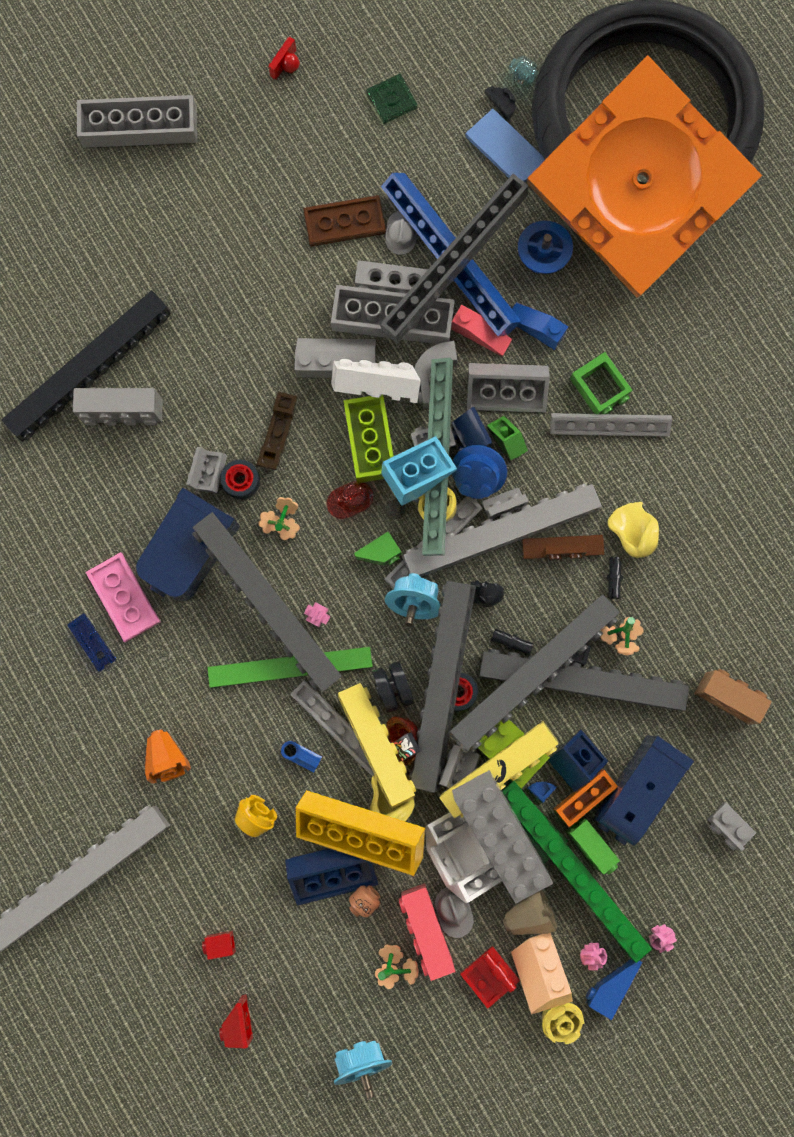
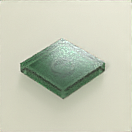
(392, 98)

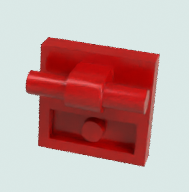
(490, 977)

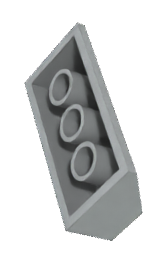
(316, 356)
(507, 387)

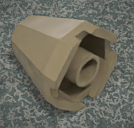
(531, 916)

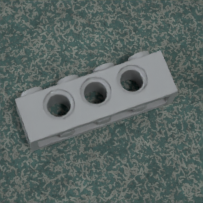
(387, 273)

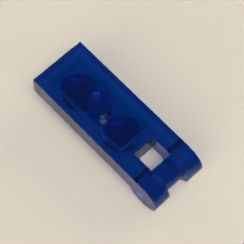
(91, 641)

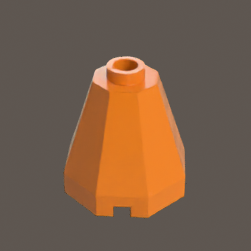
(164, 758)

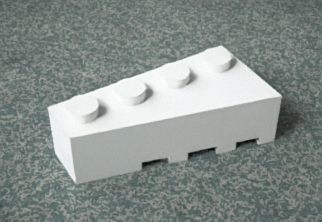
(376, 379)

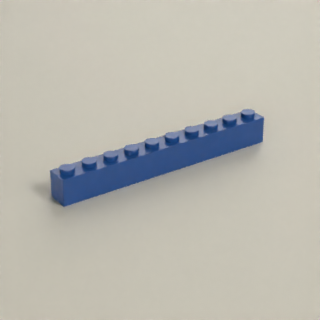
(438, 238)

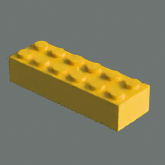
(360, 832)

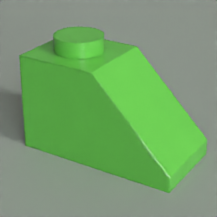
(508, 437)
(380, 551)

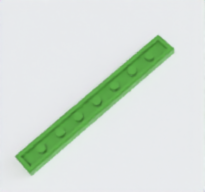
(283, 668)

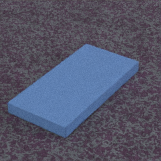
(504, 146)

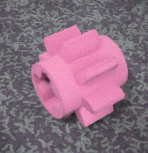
(317, 614)
(662, 938)
(593, 956)

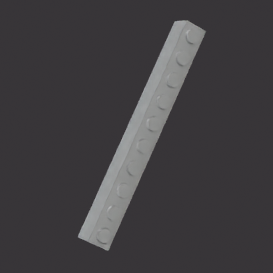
(506, 530)
(80, 875)

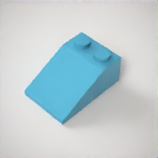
(417, 470)

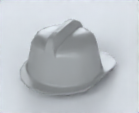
(399, 234)
(453, 914)

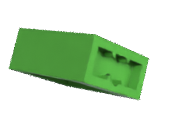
(591, 367)
(593, 846)

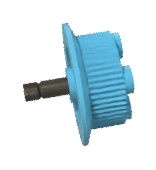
(414, 598)
(360, 1064)

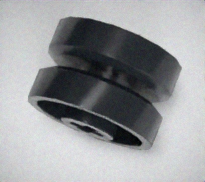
(391, 687)

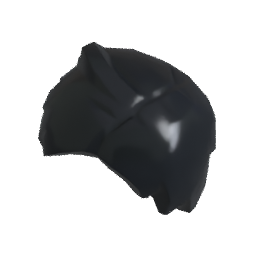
(487, 593)

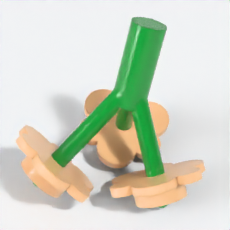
(271, 522)
(629, 630)
(388, 973)

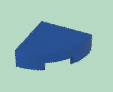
(541, 790)

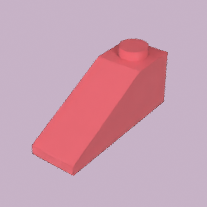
(477, 329)

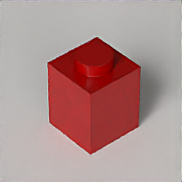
(219, 945)

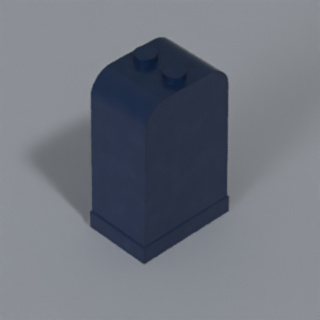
(174, 558)
(642, 790)

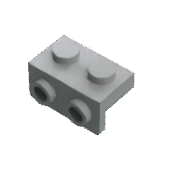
(206, 470)
(458, 766)

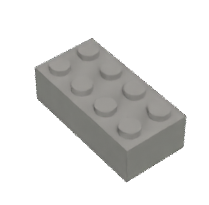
(117, 406)

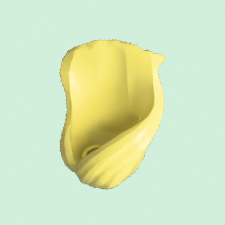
(636, 529)
(380, 804)

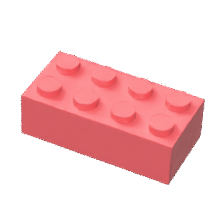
(428, 933)

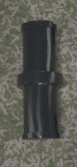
(614, 578)
(512, 641)

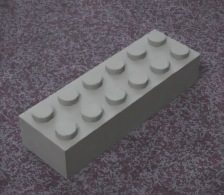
(137, 121)
(364, 309)
(502, 836)

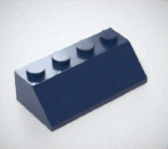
(327, 875)

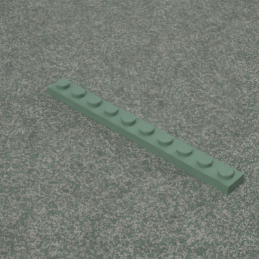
(439, 426)

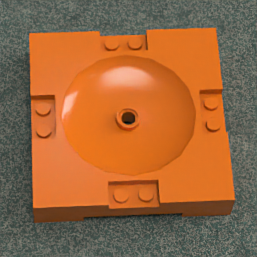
(653, 133)

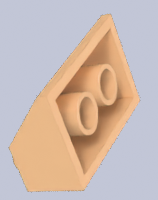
(541, 973)

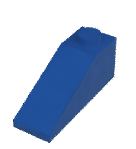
(540, 325)
(610, 991)

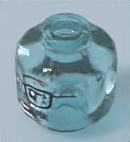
(523, 70)

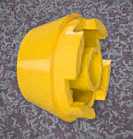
(254, 816)

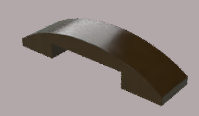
(278, 431)

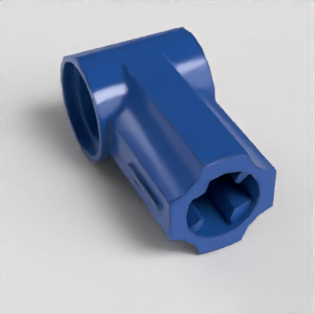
(303, 756)

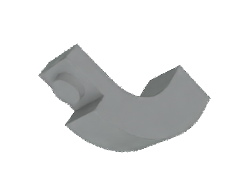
(423, 367)

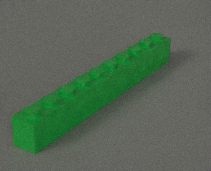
(576, 873)

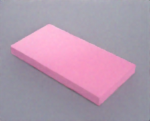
(123, 597)

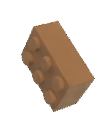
(733, 696)

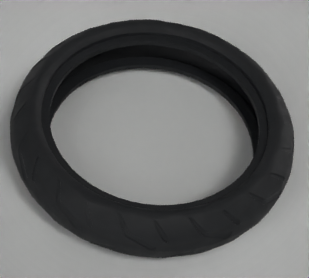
(655, 23)

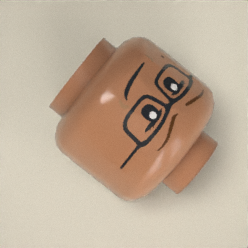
(364, 901)

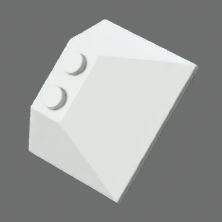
(460, 857)

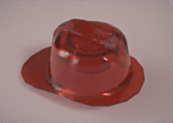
(349, 499)
(399, 727)

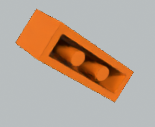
(585, 798)

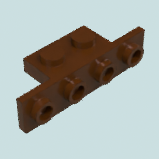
(559, 547)

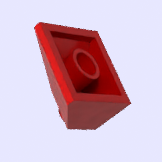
(237, 1028)

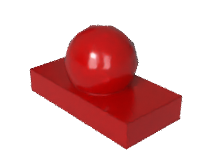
(284, 59)

